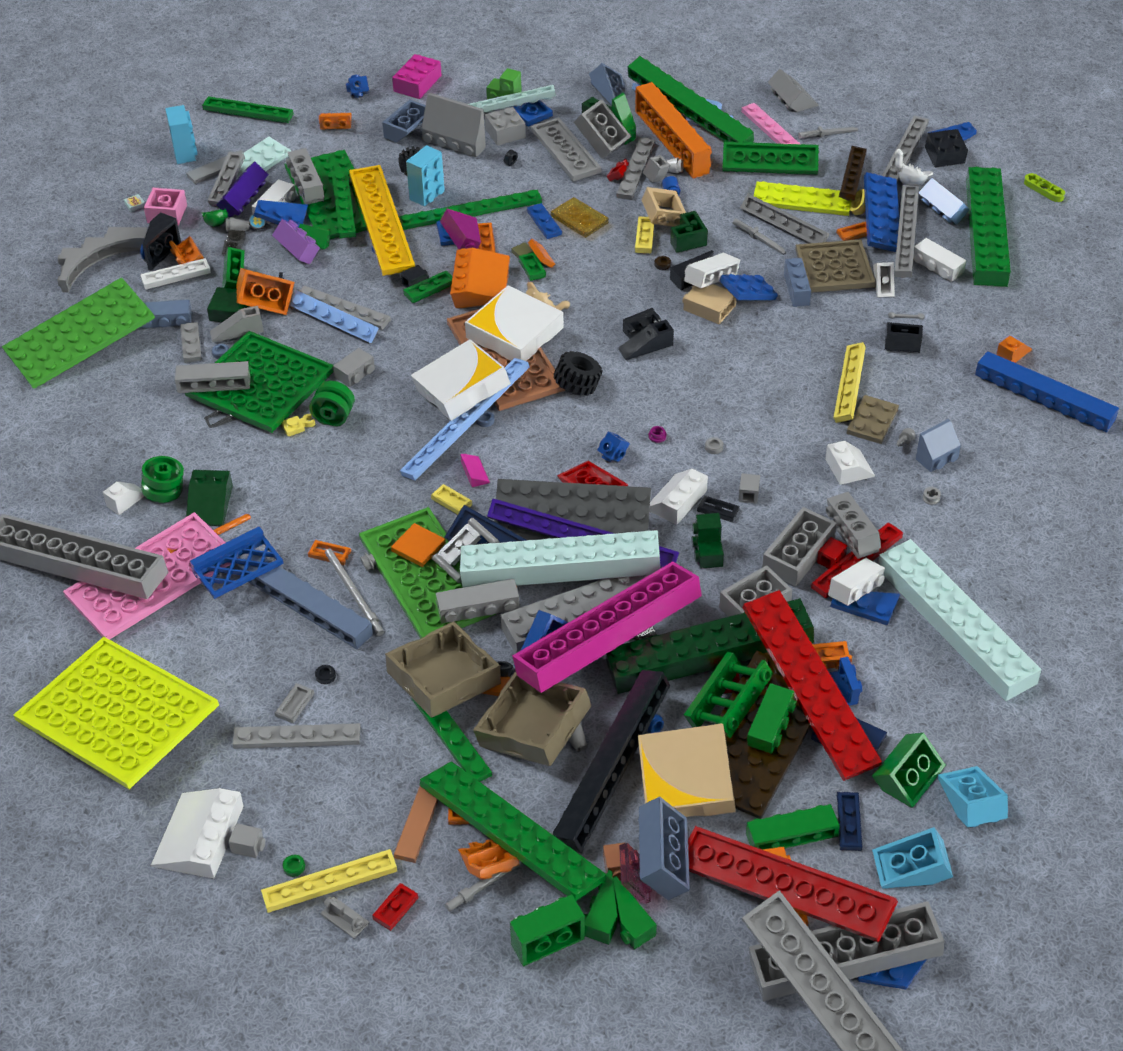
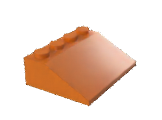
(478, 276)

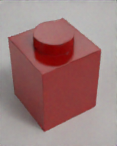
(831, 553)

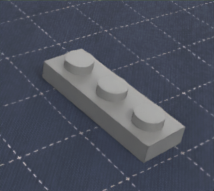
(190, 342)

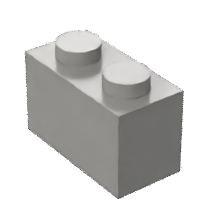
(354, 367)

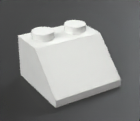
(847, 462)

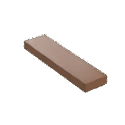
(416, 826)

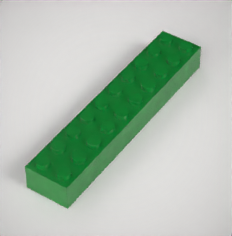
(987, 227)

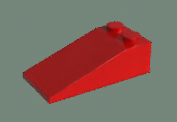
(590, 475)

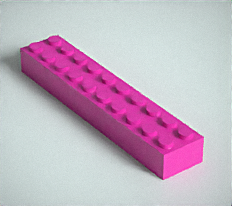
(606, 626)

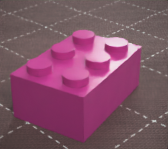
(417, 76)

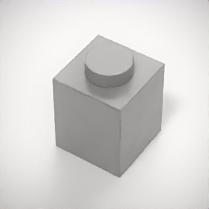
(656, 168)
(749, 488)
(246, 840)

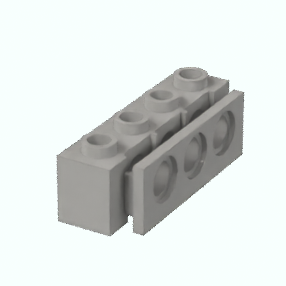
(305, 176)
(853, 525)

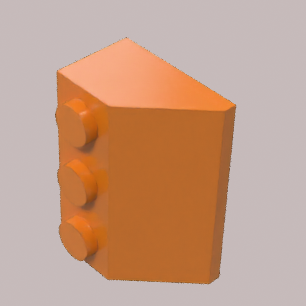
(264, 291)

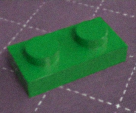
(532, 266)

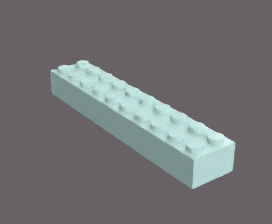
(561, 559)
(959, 620)

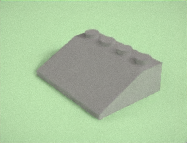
(453, 125)

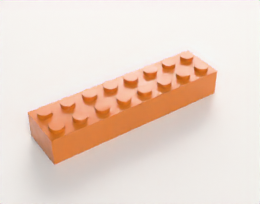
(673, 130)

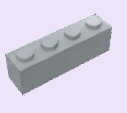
(212, 377)
(477, 601)

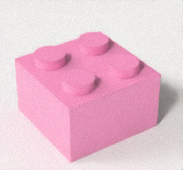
(166, 201)

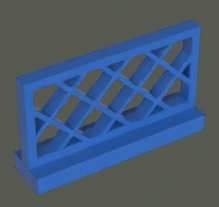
(229, 553)

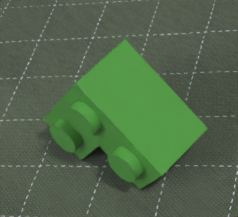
(507, 84)

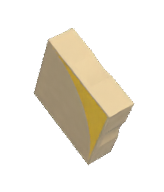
(688, 770)

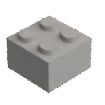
(505, 126)

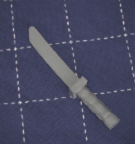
(821, 132)
(754, 233)

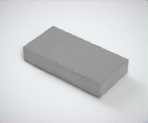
(294, 703)

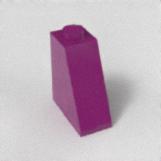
(461, 229)

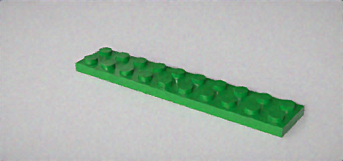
(513, 831)

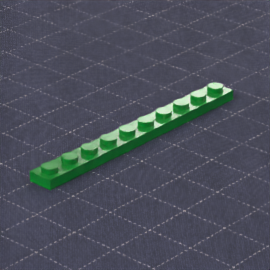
(475, 208)

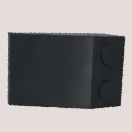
(159, 234)

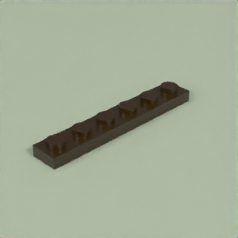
(852, 173)

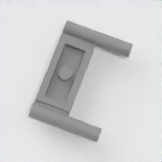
(451, 552)

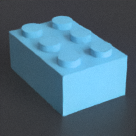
(181, 134)
(425, 175)

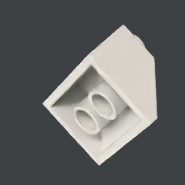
(679, 495)

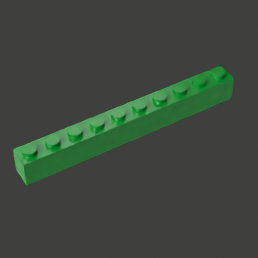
(690, 103)

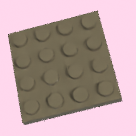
(836, 265)

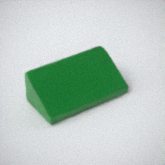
(321, 236)

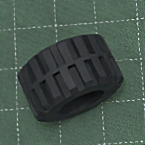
(577, 373)

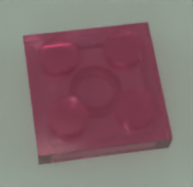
(630, 874)

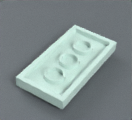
(265, 153)

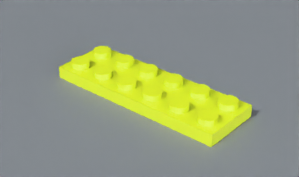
(802, 198)

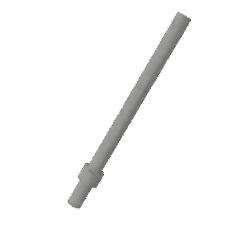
(371, 616)
(467, 894)

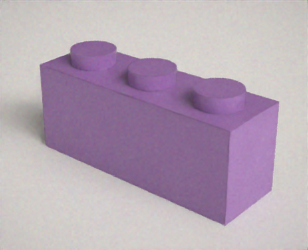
(296, 241)

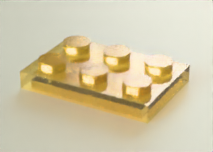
(579, 217)

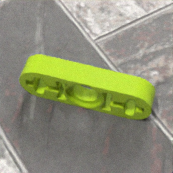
(1036, 182)

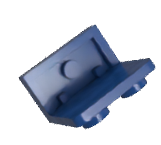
(847, 682)

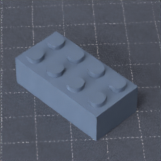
(663, 848)

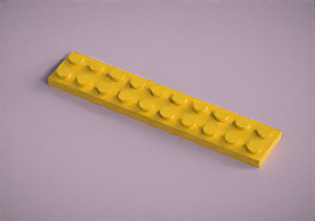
(381, 220)

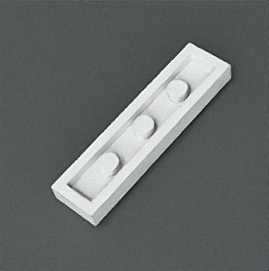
(175, 273)

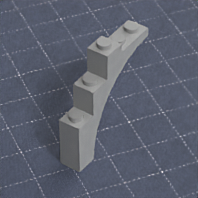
(116, 241)

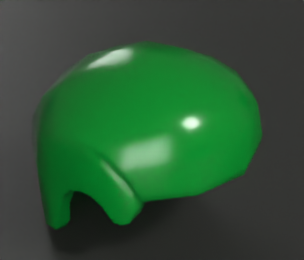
(215, 218)

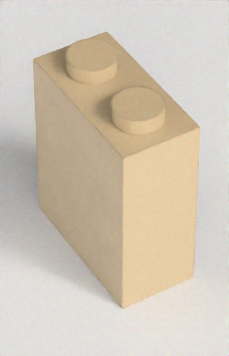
(709, 302)

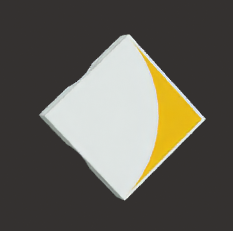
(514, 324)
(460, 379)

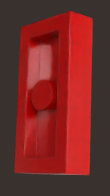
(395, 906)

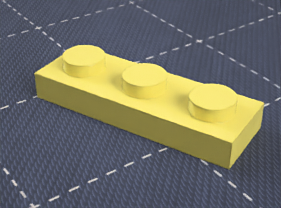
(644, 235)

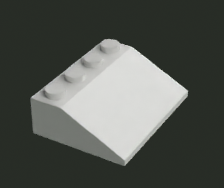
(199, 832)

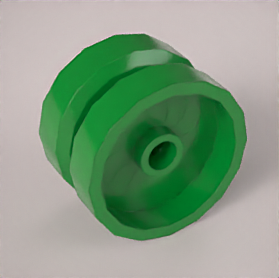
(332, 403)
(162, 479)

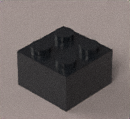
(946, 148)

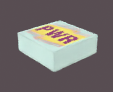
(134, 203)

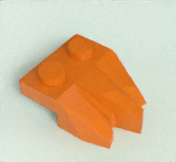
(487, 859)

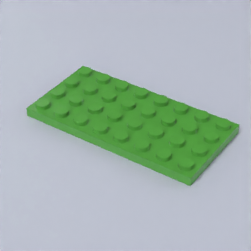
(78, 332)
(411, 584)

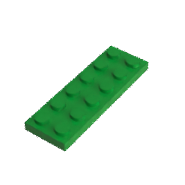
(770, 158)

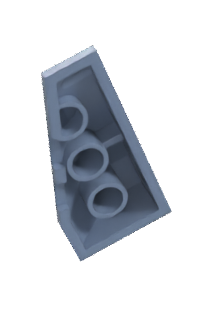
(607, 82)

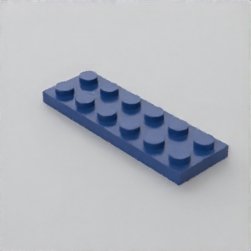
(881, 211)

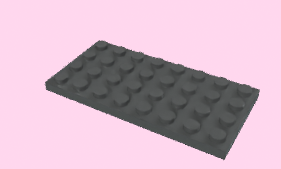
(599, 506)

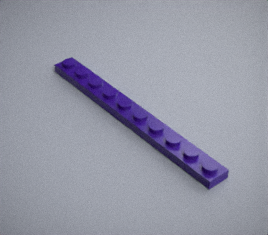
(554, 526)

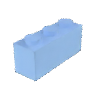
(943, 201)

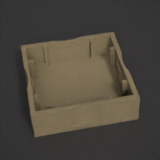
(443, 669)
(532, 722)

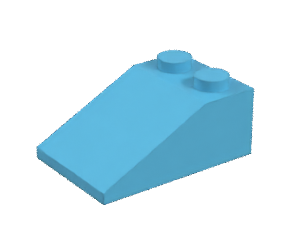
(974, 796)
(913, 861)

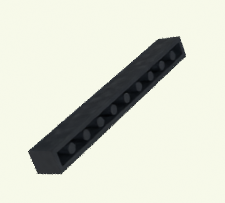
(611, 760)

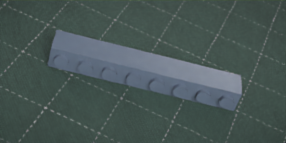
(312, 604)

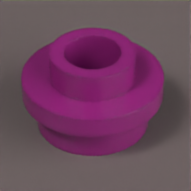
(657, 434)

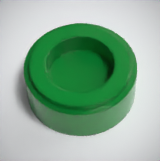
(293, 865)

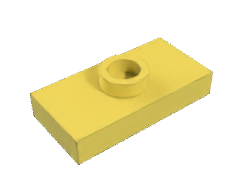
(450, 499)

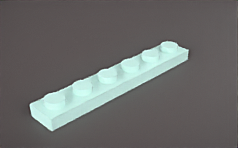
(516, 99)

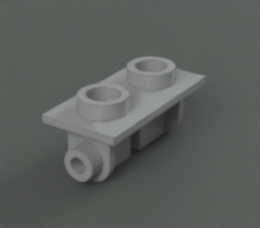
(344, 917)

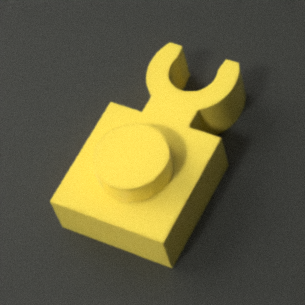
(295, 425)

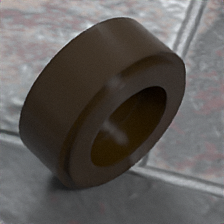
(662, 263)

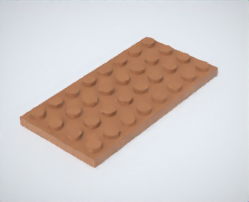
(532, 385)

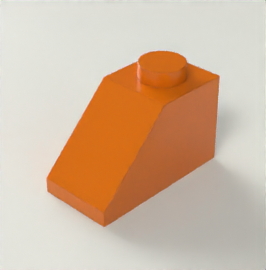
(1012, 349)

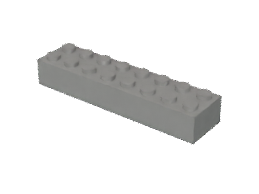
(564, 606)
(908, 938)

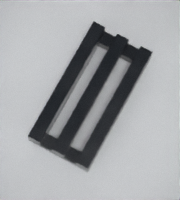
(724, 514)

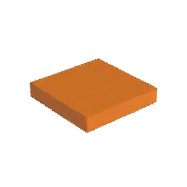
(418, 545)

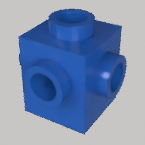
(360, 81)
(613, 447)

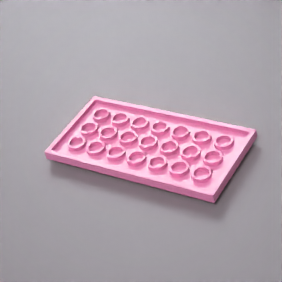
(115, 611)

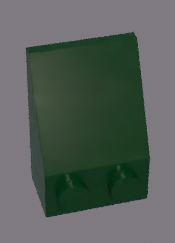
(209, 495)

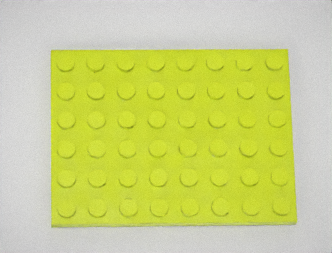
(116, 711)

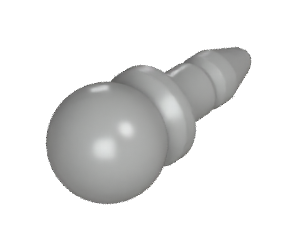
(906, 436)

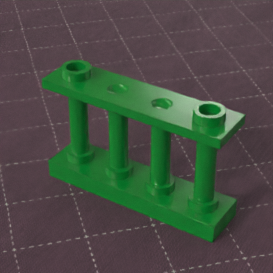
(715, 687)

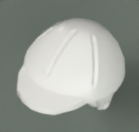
(909, 174)

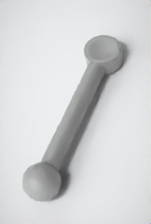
(920, 316)

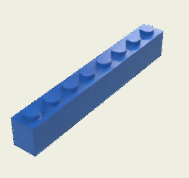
(1047, 391)

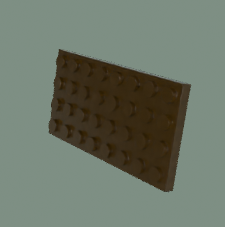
(756, 772)

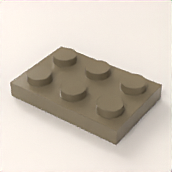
(872, 419)

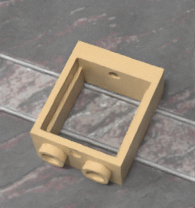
(666, 198)

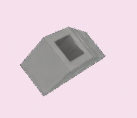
(238, 325)

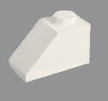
(884, 279)
(122, 496)

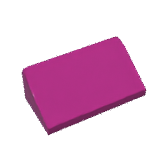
(474, 470)

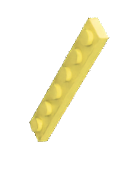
(849, 382)
(329, 880)

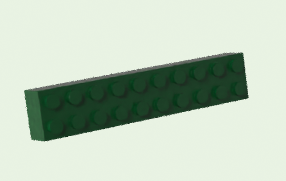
(693, 648)

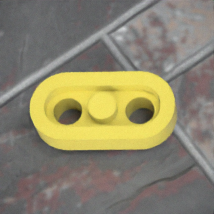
(858, 206)

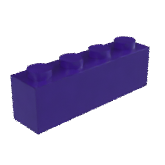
(243, 189)

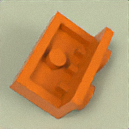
(335, 120)
(186, 251)
(832, 652)

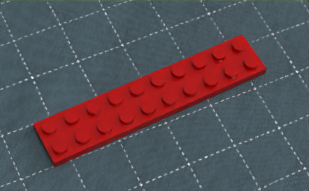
(812, 685)
(805, 888)

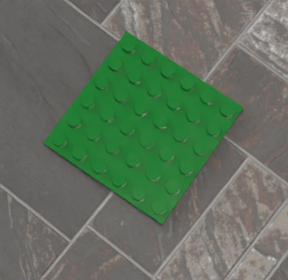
(278, 382)

